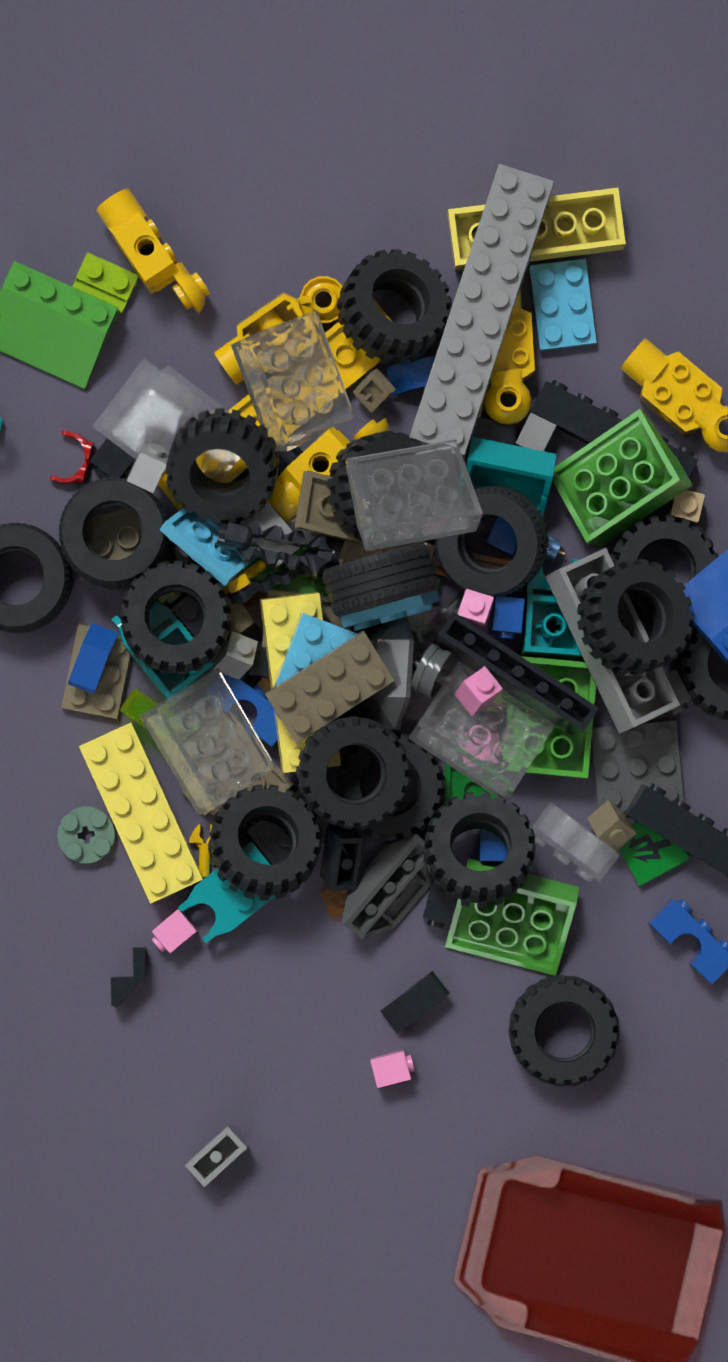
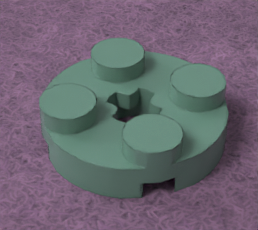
(73, 824)

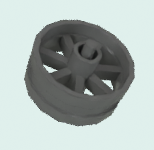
(432, 671)

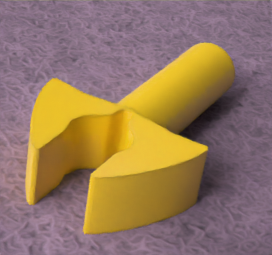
(243, 578)
(204, 855)

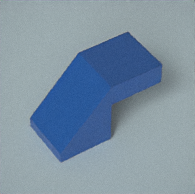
(410, 375)
(92, 658)

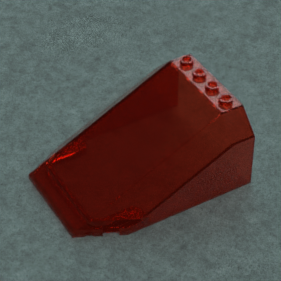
(591, 1258)

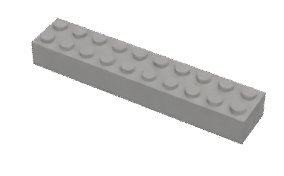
(482, 308)

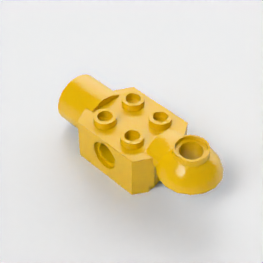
(133, 234)
(279, 311)
(513, 367)
(678, 392)
(325, 448)

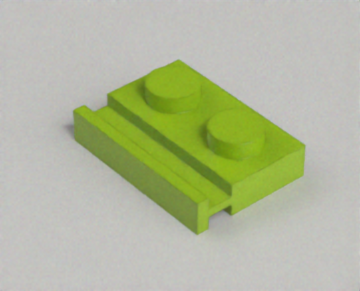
(106, 281)

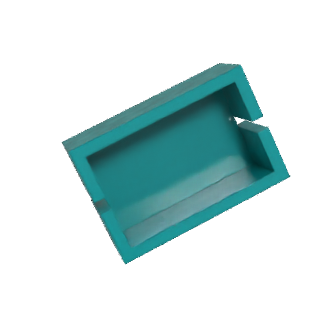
(511, 467)

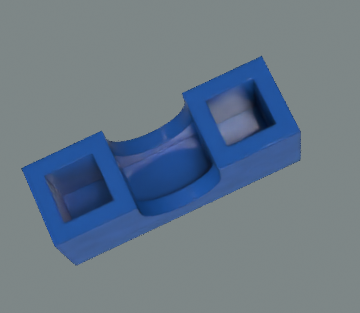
(265, 721)
(676, 920)

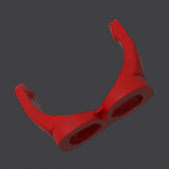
(81, 475)

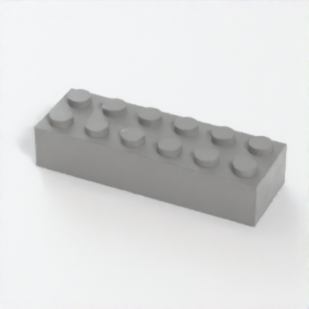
(627, 697)

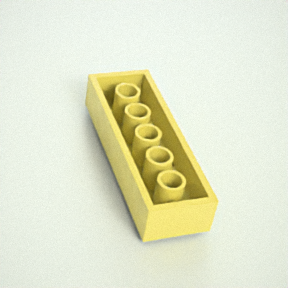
(571, 227)
(280, 620)
(141, 812)

